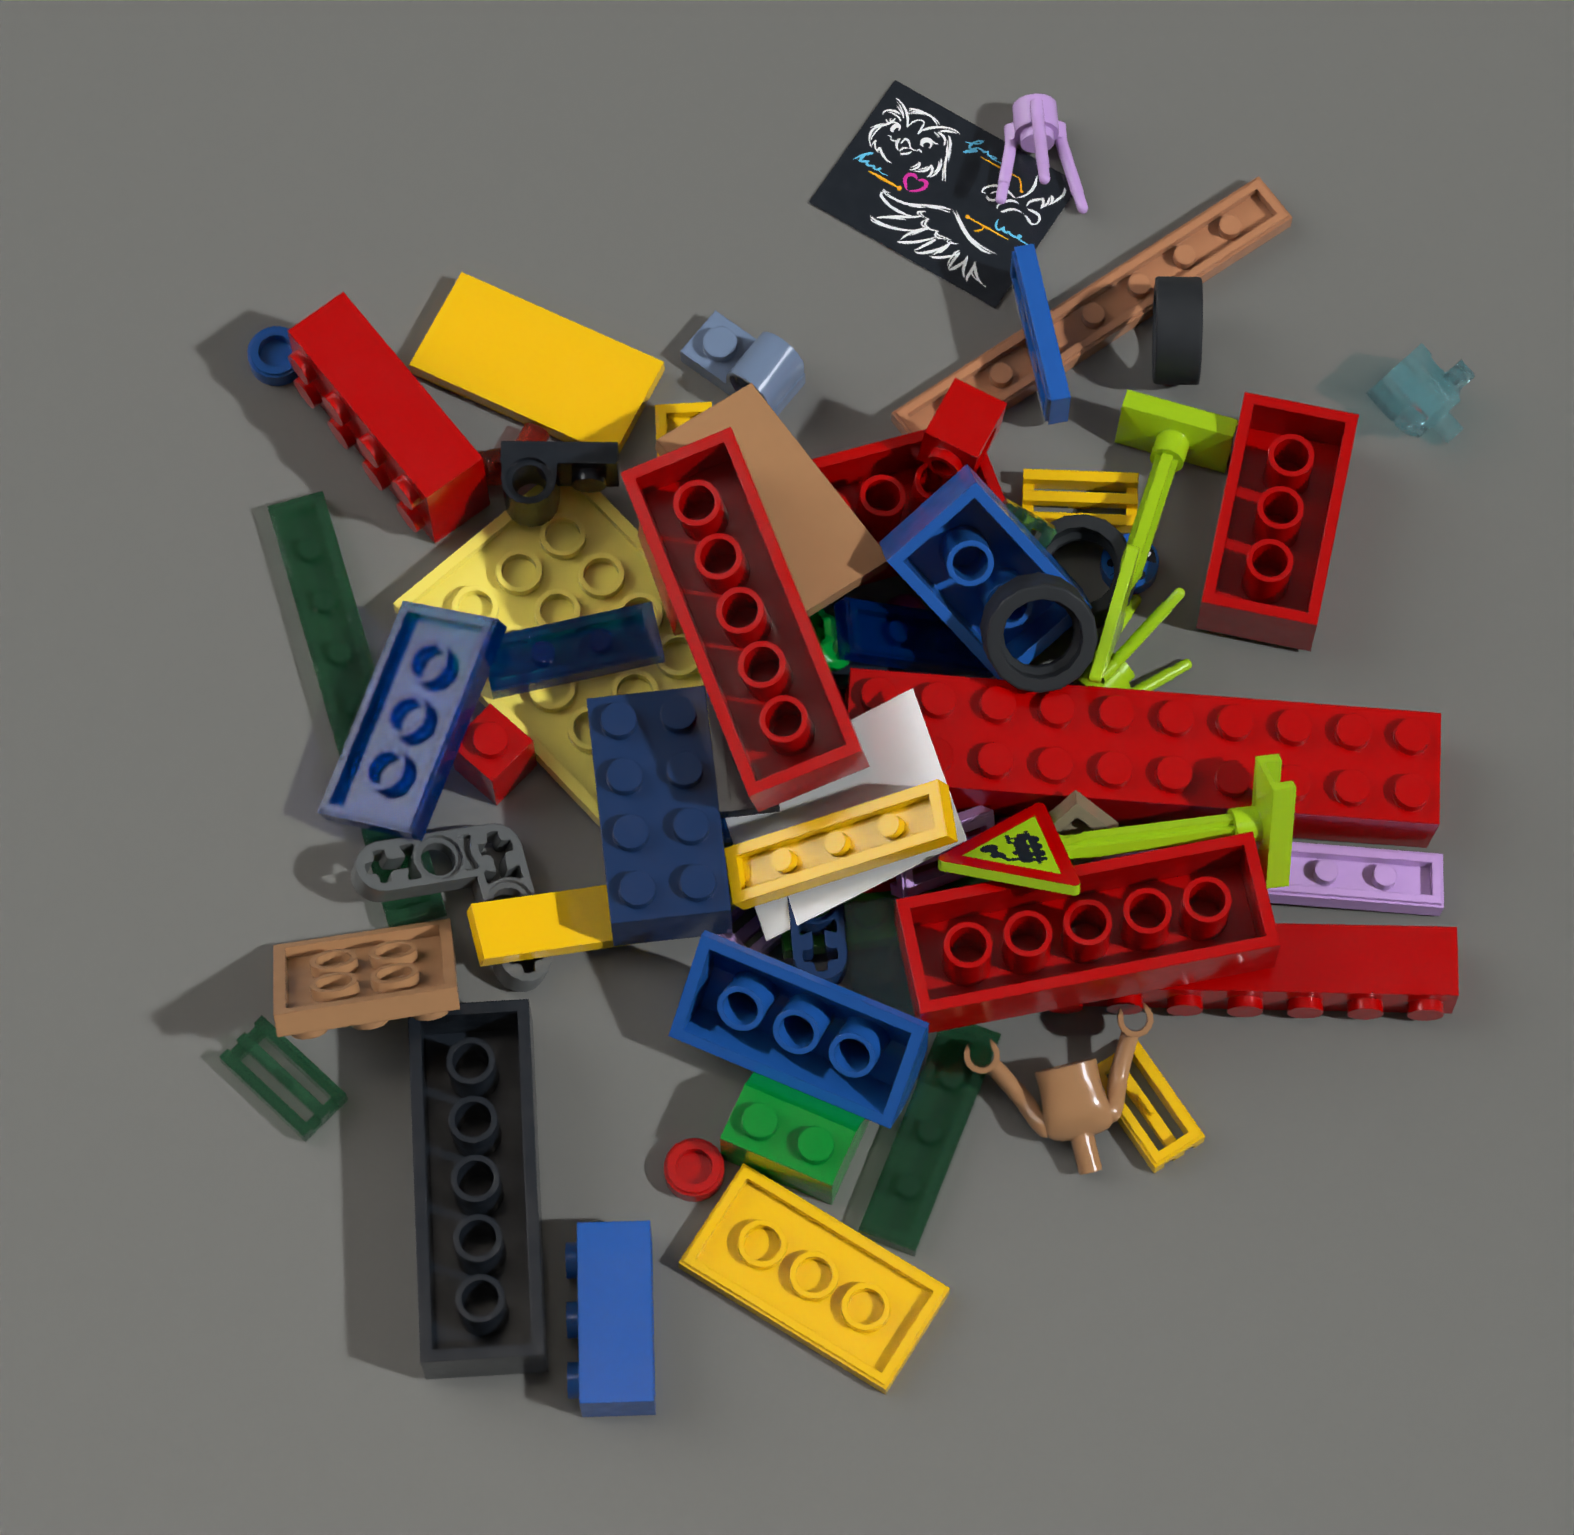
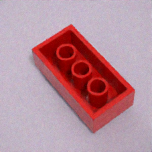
(387, 419)
(1277, 521)

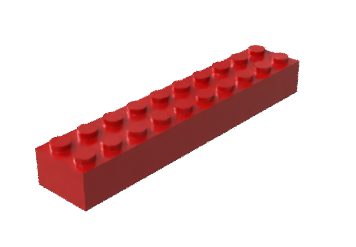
(1174, 754)

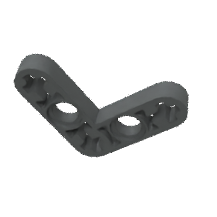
(468, 871)

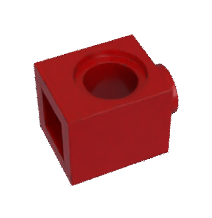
(961, 429)

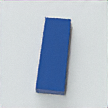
(1040, 334)

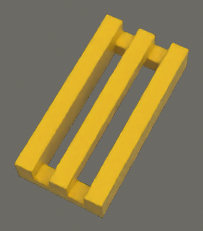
(1084, 481)
(1172, 1148)

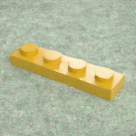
(841, 844)

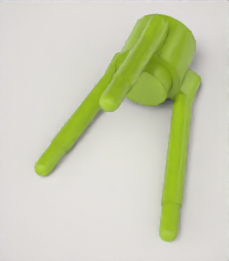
(1118, 671)

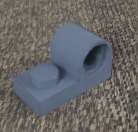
(735, 359)

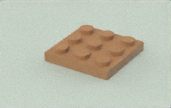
(364, 979)

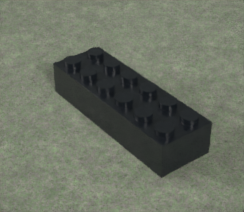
(477, 1192)

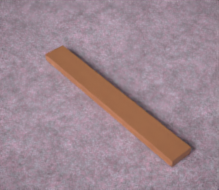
(1117, 299)

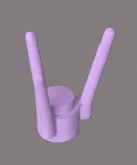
(1037, 130)

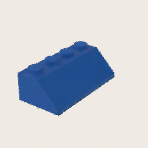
(800, 1030)

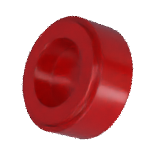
(694, 1169)

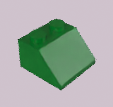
(792, 1137)

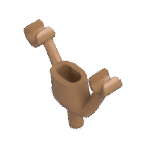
(1072, 1095)

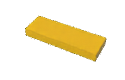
(541, 925)

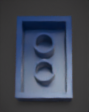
(962, 551)

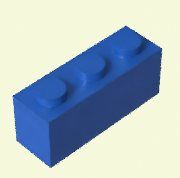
(612, 1319)

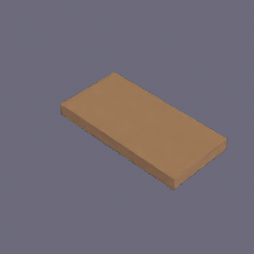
(814, 525)

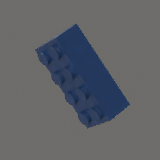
(659, 815)

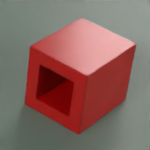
(495, 754)

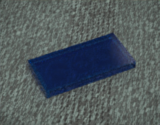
(412, 720)

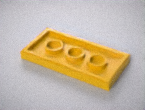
(535, 365)
(814, 1278)

